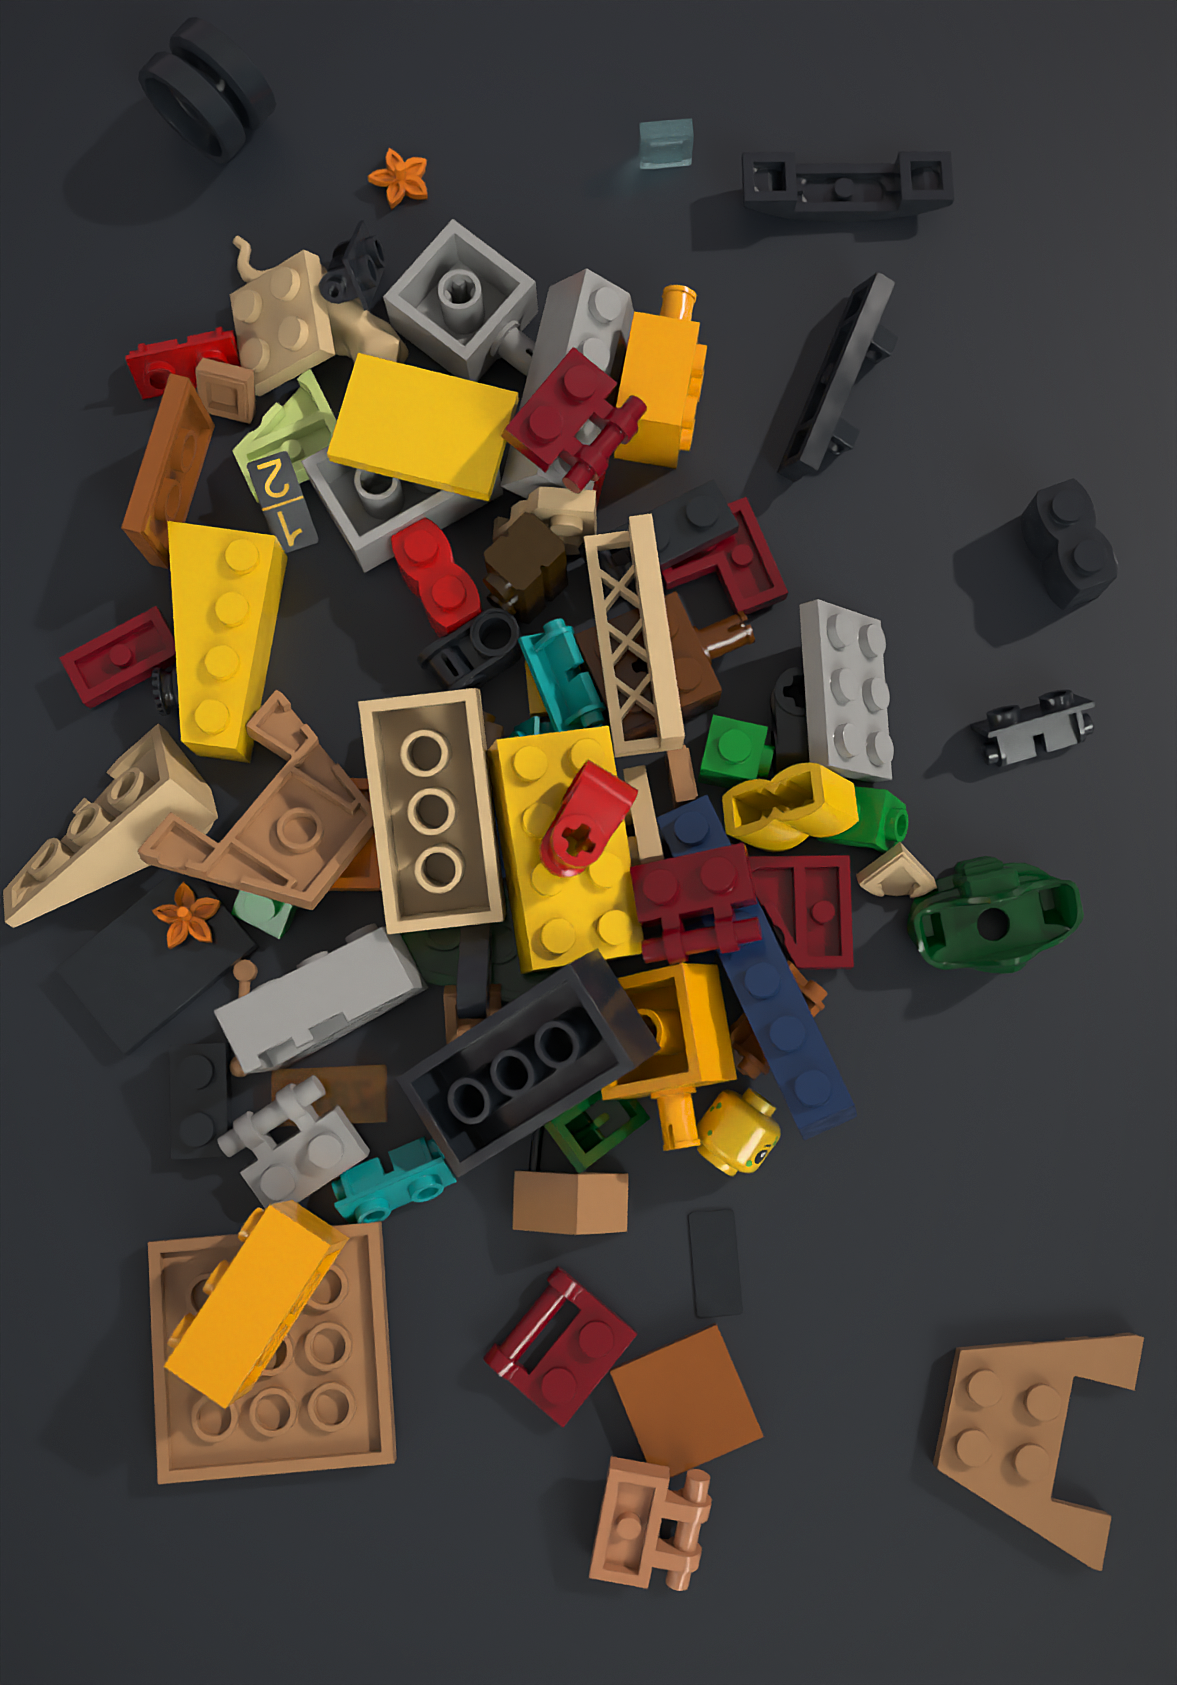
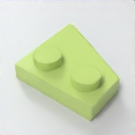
(297, 427)

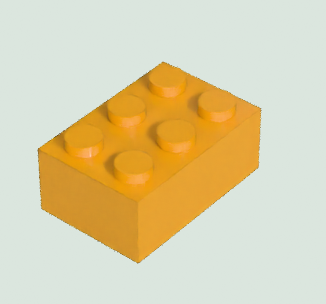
(253, 1301)

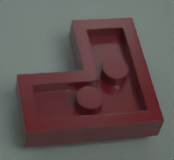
(740, 562)

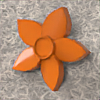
(401, 178)
(187, 916)

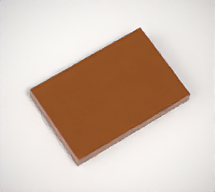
(168, 470)

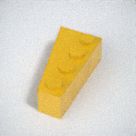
(224, 629)

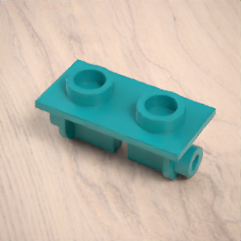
(556, 672)
(369, 1194)

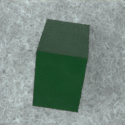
(595, 1127)

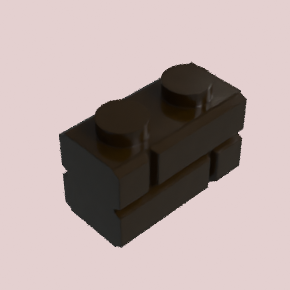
(525, 568)

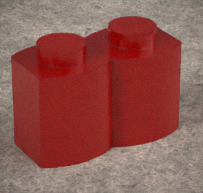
(434, 577)

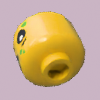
(738, 1131)

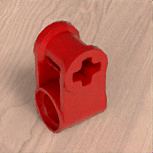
(590, 815)

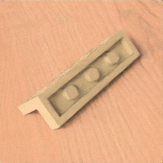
(655, 632)

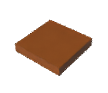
(686, 1401)

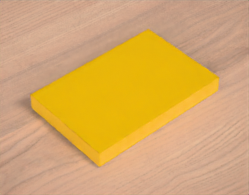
(422, 427)

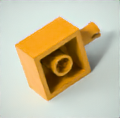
(667, 374)
(690, 1024)

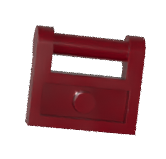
(576, 1357)

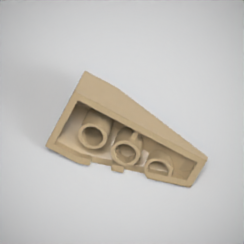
(106, 834)

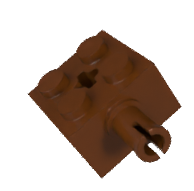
(692, 662)

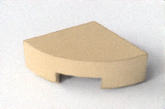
(896, 875)

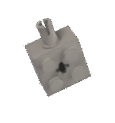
(465, 305)

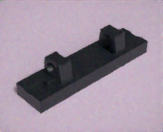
(855, 338)

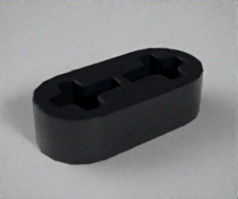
(474, 971)

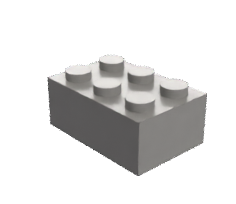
(376, 506)

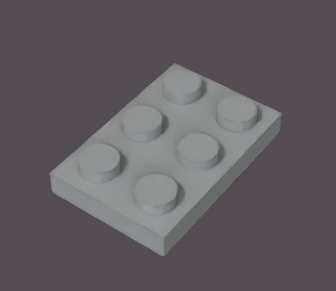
(846, 692)

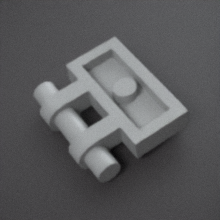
(305, 1159)

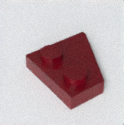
(808, 907)

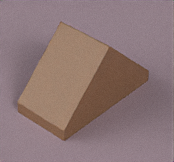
(570, 1202)

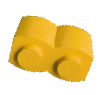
(790, 807)

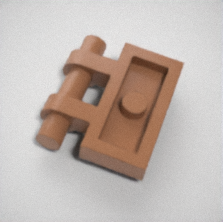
(630, 1523)

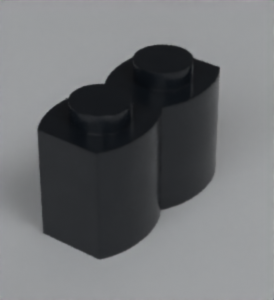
(1063, 536)

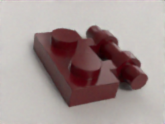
(559, 411)
(692, 888)

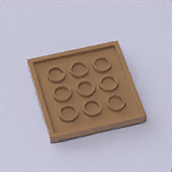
(318, 1399)

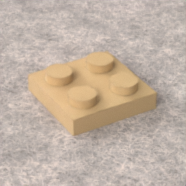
(282, 322)

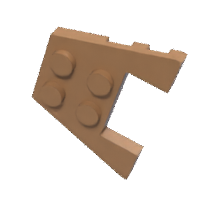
(293, 834)
(1008, 1426)

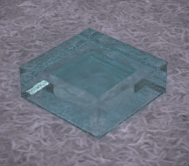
(665, 143)

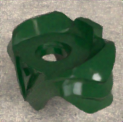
(1037, 909)

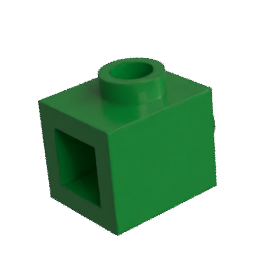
(735, 753)

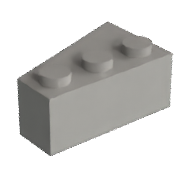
(320, 1000)

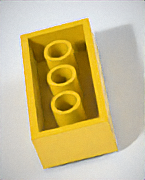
(550, 914)

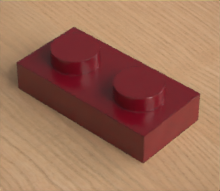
(121, 657)

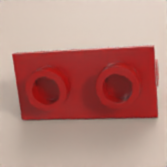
(155, 362)

